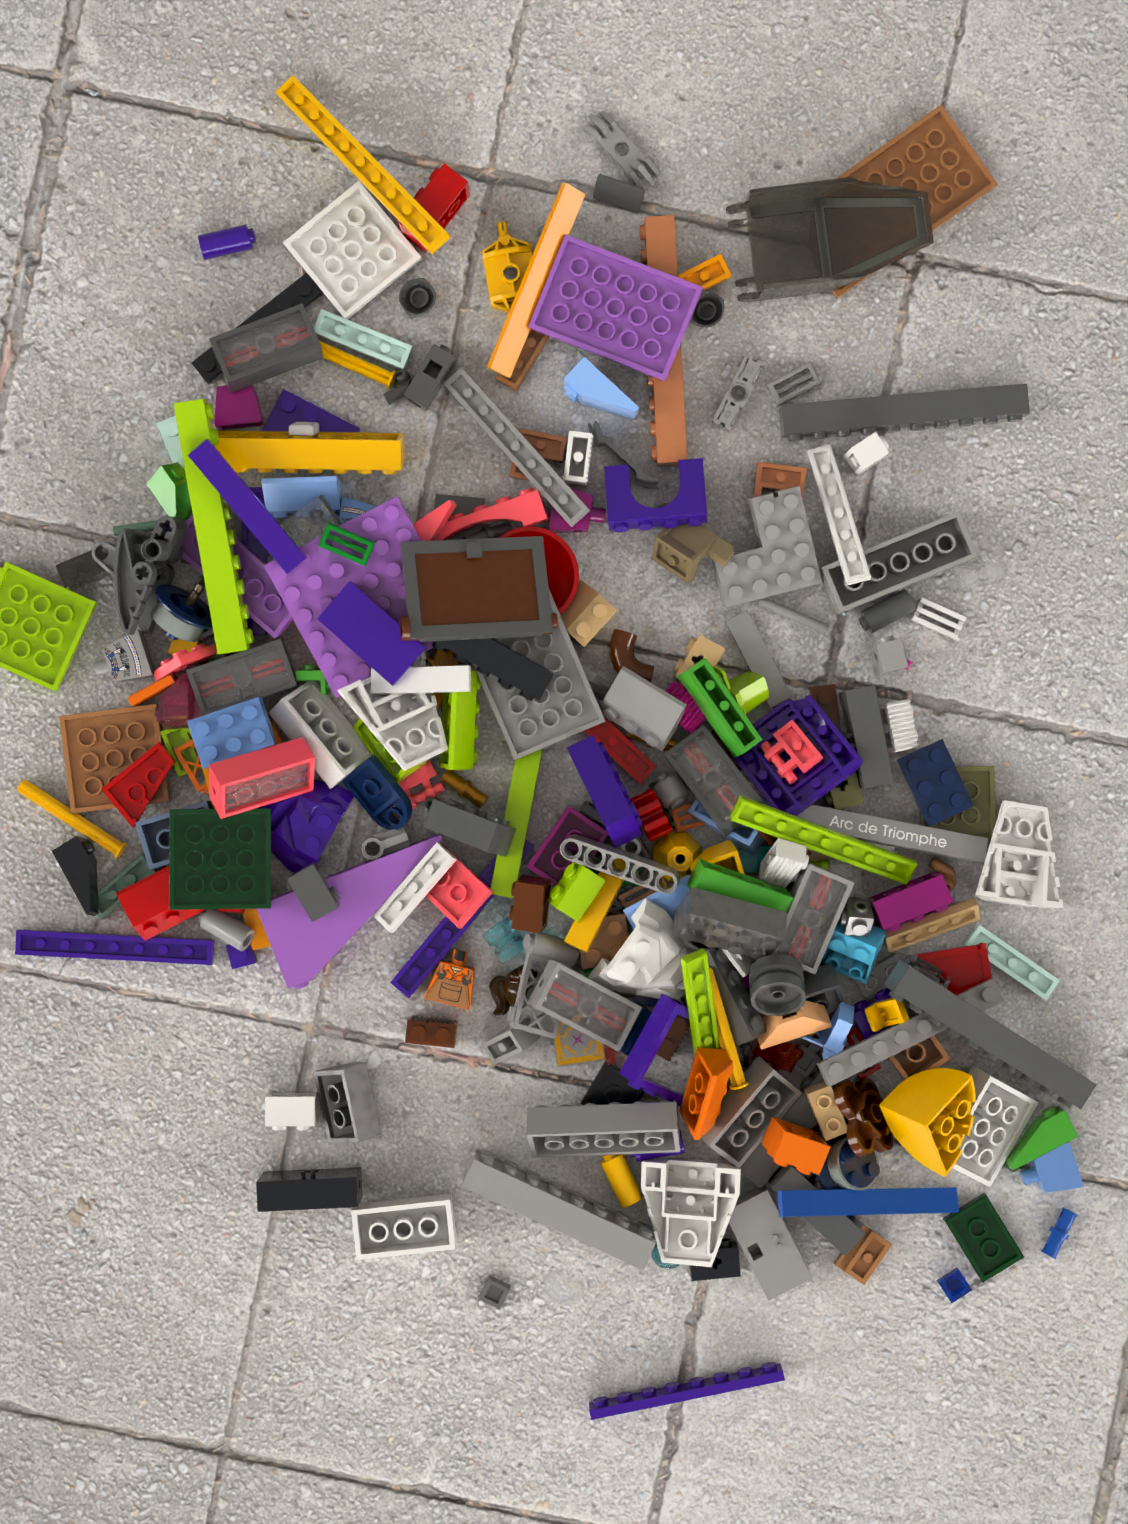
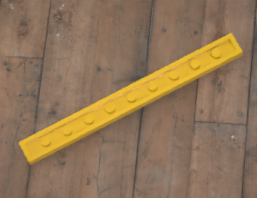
(362, 165)

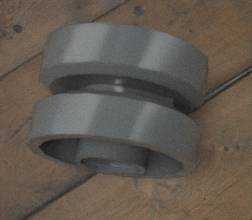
(777, 985)

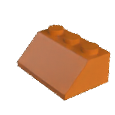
(705, 1090)

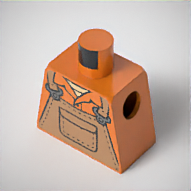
(453, 981)

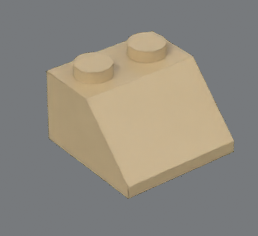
(587, 614)

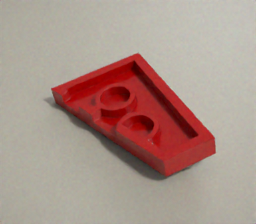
(139, 782)

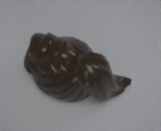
(505, 989)

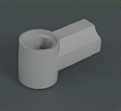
(388, 842)

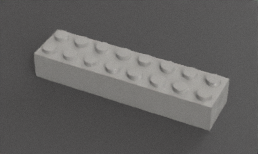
(559, 1209)

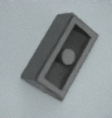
(618, 193)

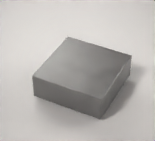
(494, 1292)

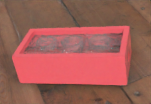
(261, 777)

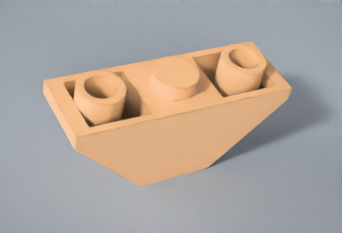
(805, 1021)

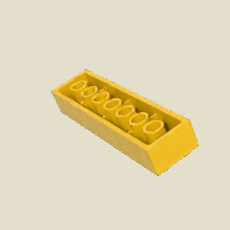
(321, 451)

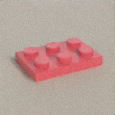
(459, 893)

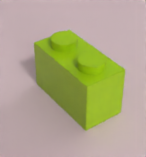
(576, 890)

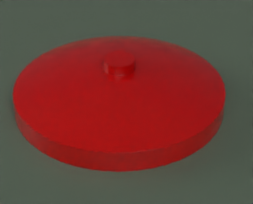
(560, 564)

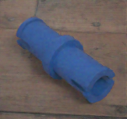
(1059, 1233)

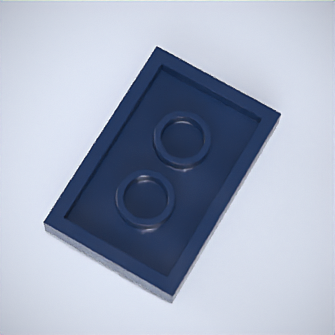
(935, 782)

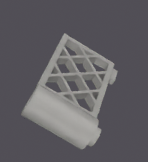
(539, 949)

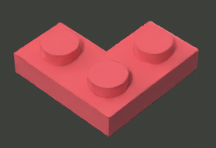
(184, 659)

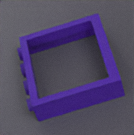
(648, 1045)

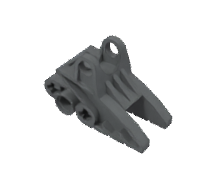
(134, 569)

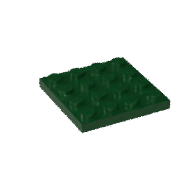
(219, 860)

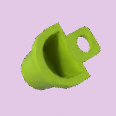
(747, 688)

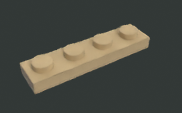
(933, 925)

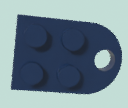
(379, 794)

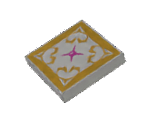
(576, 1047)

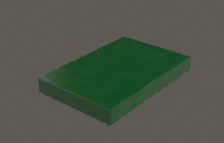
(983, 1237)

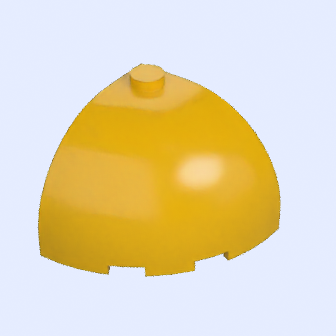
(932, 1115)

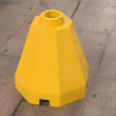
(673, 844)

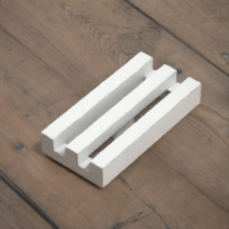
(957, 627)

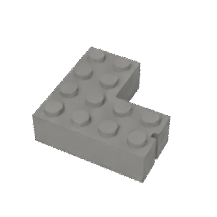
(784, 553)

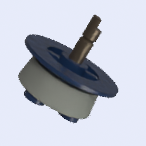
(182, 612)
(846, 1169)

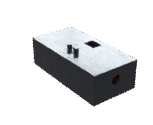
(309, 1189)

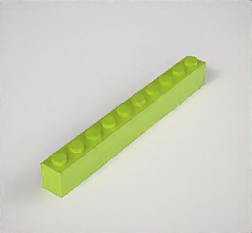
(213, 533)

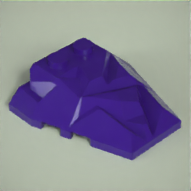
(306, 823)

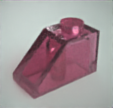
(176, 705)

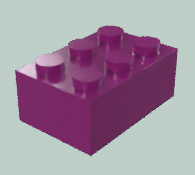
(548, 859)
(910, 901)

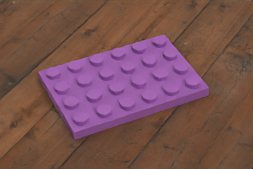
(615, 308)

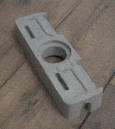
(745, 378)

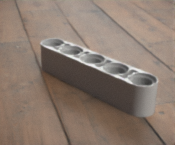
(608, 866)

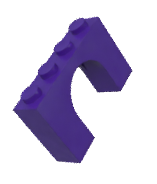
(687, 507)

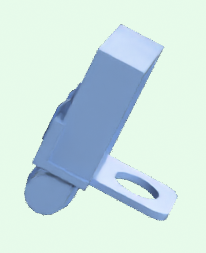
(835, 1037)

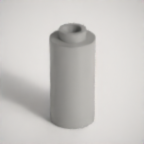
(226, 928)

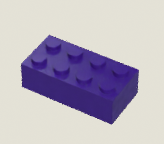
(606, 790)

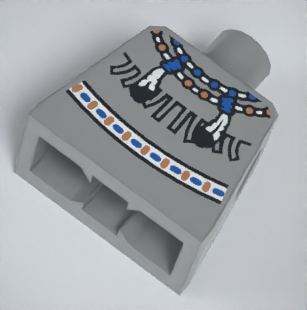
(126, 659)

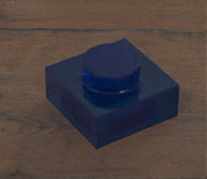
(954, 1285)

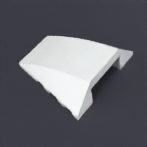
(401, 722)
(1020, 859)

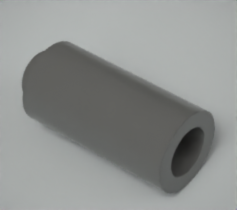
(886, 611)

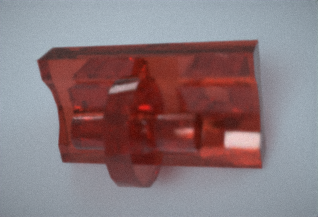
(781, 1056)

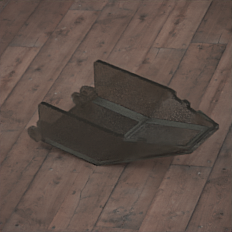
(827, 234)

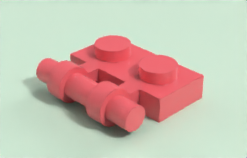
(797, 746)
(422, 776)

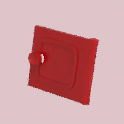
(964, 965)

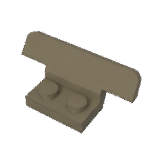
(683, 547)

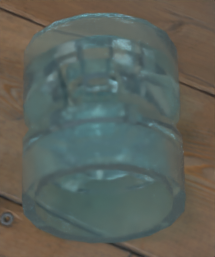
(504, 940)

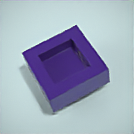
(241, 958)

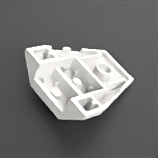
(689, 1206)

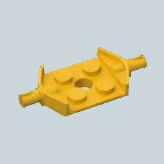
(499, 256)

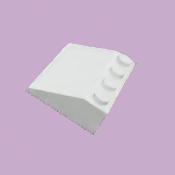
(997, 1124)

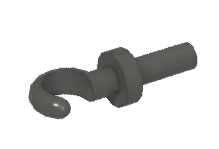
(746, 1047)

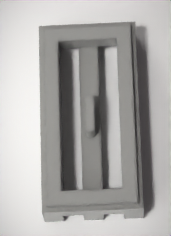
(774, 393)

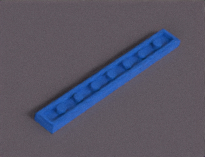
(867, 1202)

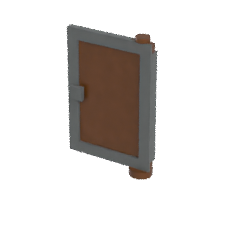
(475, 589)

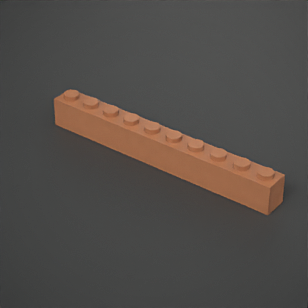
(669, 395)

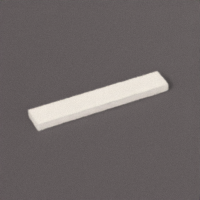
(838, 515)

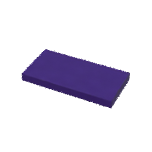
(370, 633)

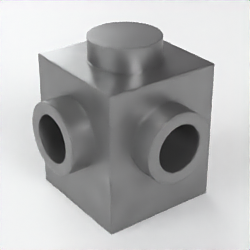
(857, 917)

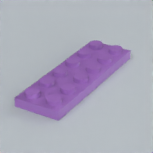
(260, 592)

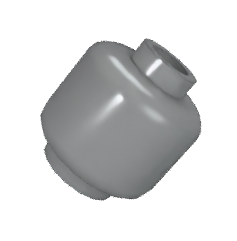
(671, 791)

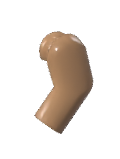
(945, 869)

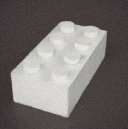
(404, 1226)

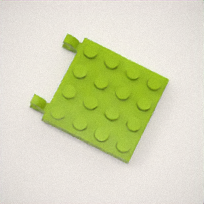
(39, 626)

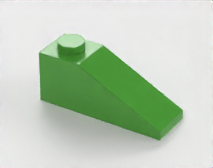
(1045, 1134)

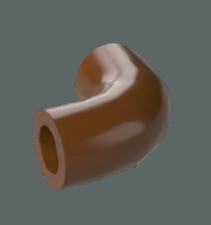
(622, 654)

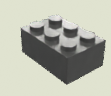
(470, 826)

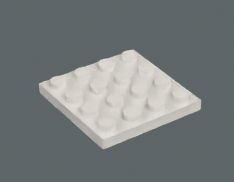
(352, 250)

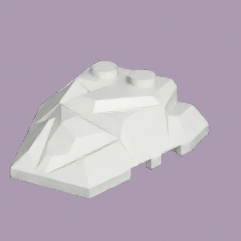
(648, 959)

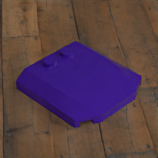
(838, 762)

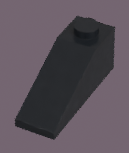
(80, 869)

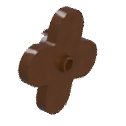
(866, 1122)

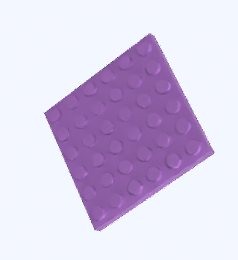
(324, 575)

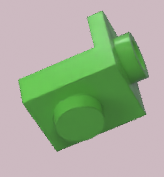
(311, 672)

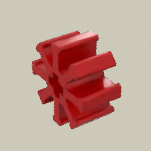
(652, 815)

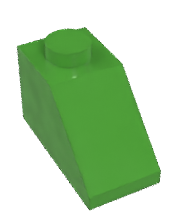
(171, 490)

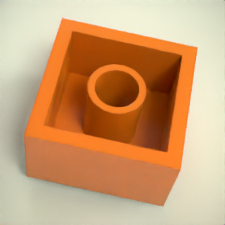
(795, 1146)

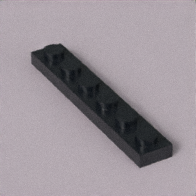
(301, 291)

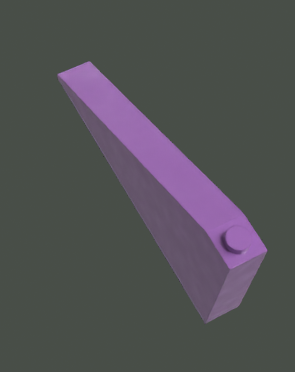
(307, 946)

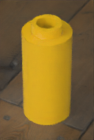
(621, 1179)

